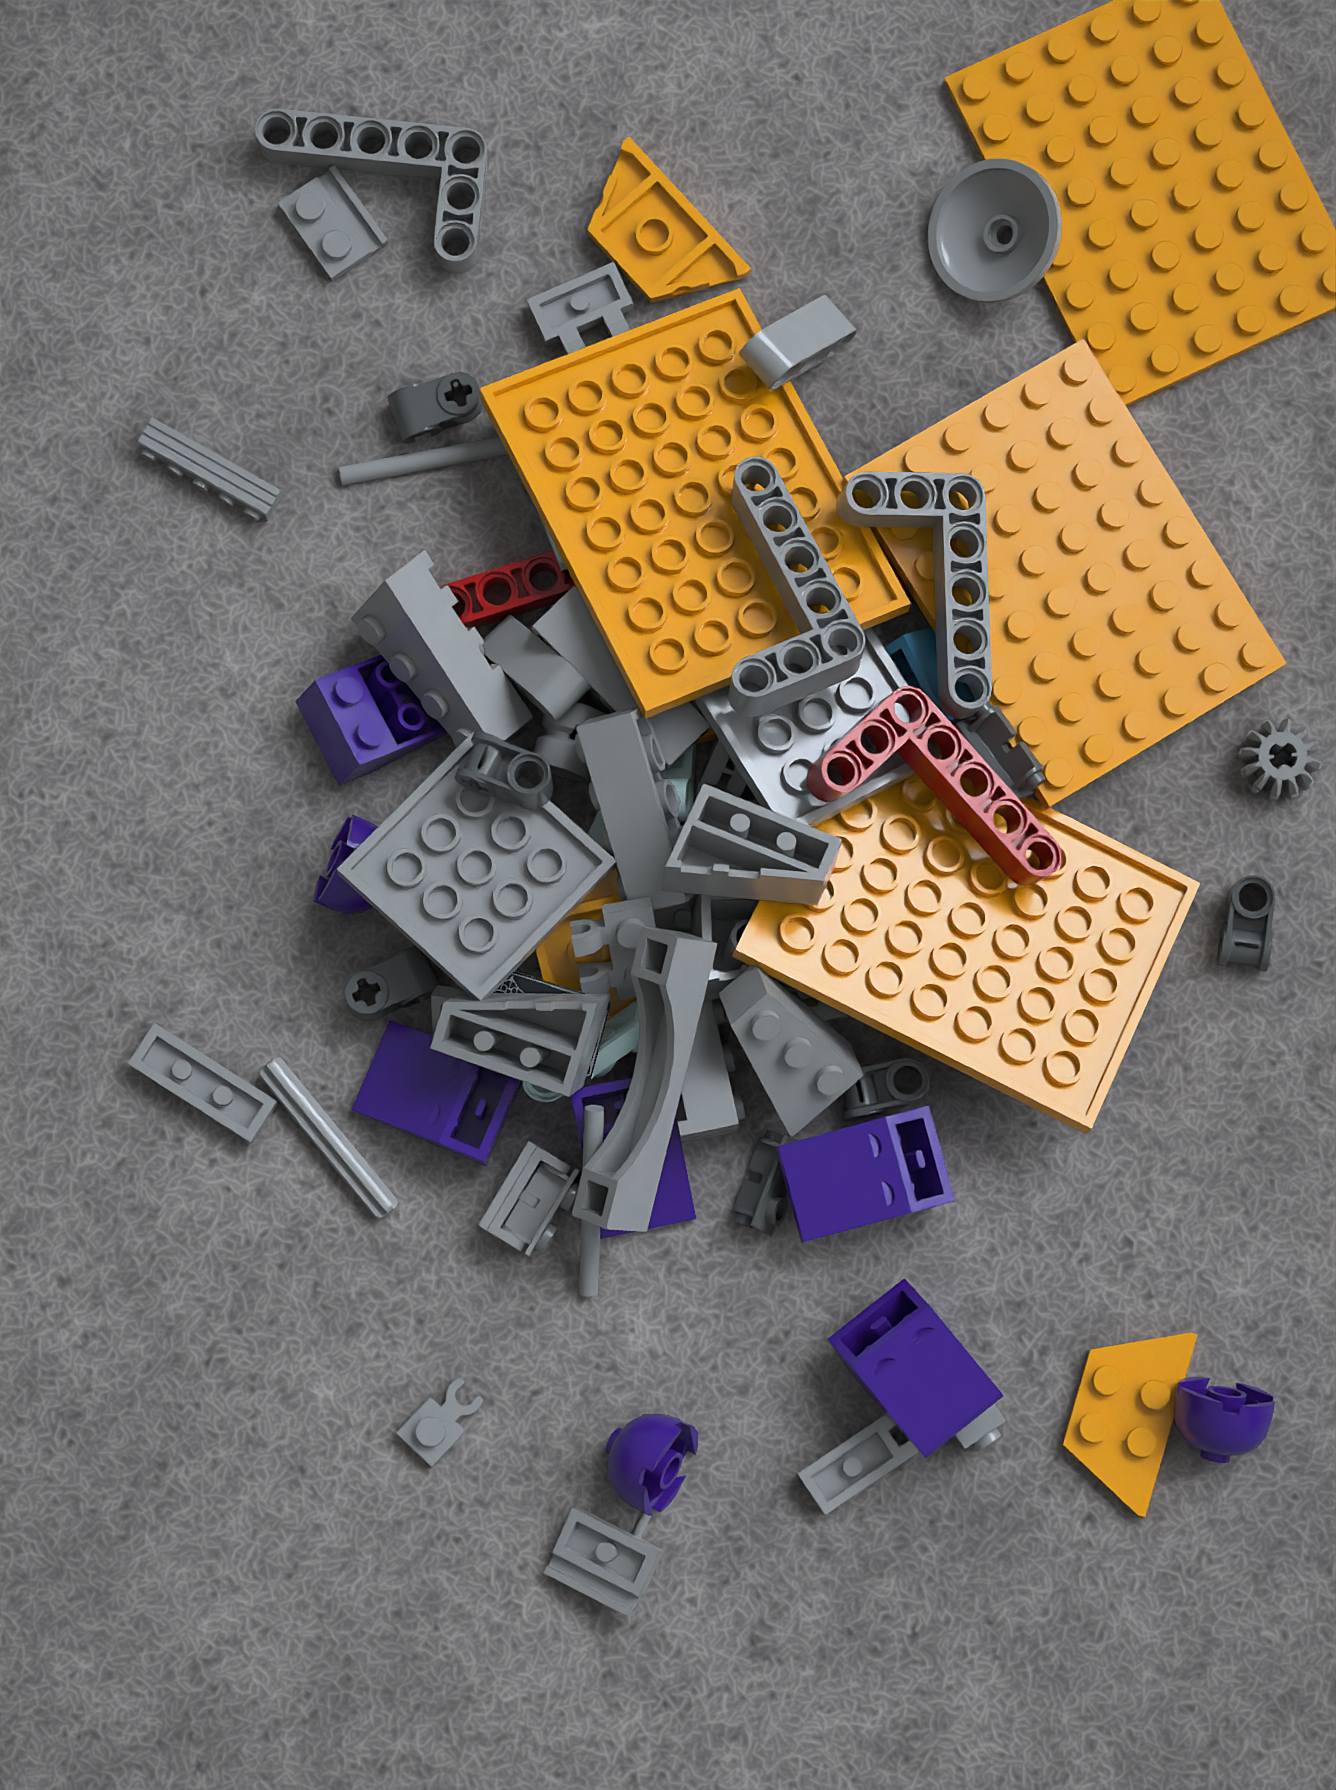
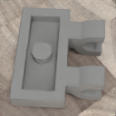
(580, 306)
(621, 931)

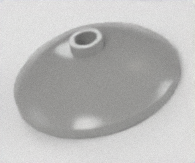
(971, 223)

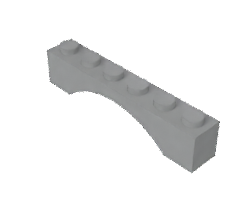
(670, 988)

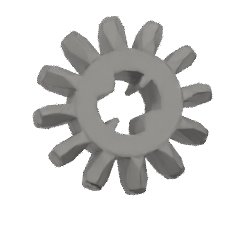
(1284, 776)

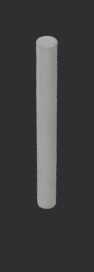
(422, 461)
(589, 1232)

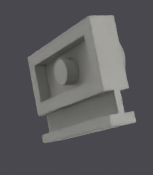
(333, 223)
(603, 1561)

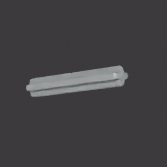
(328, 1138)

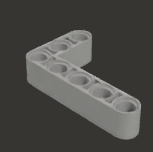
(393, 160)
(949, 569)
(798, 593)

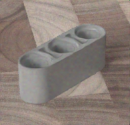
(797, 342)
(534, 668)

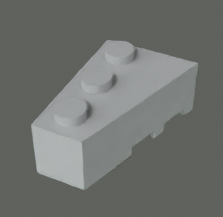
(749, 853)
(525, 1035)
(789, 1046)
(706, 1099)

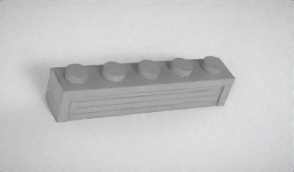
(209, 470)

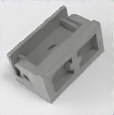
(530, 1201)

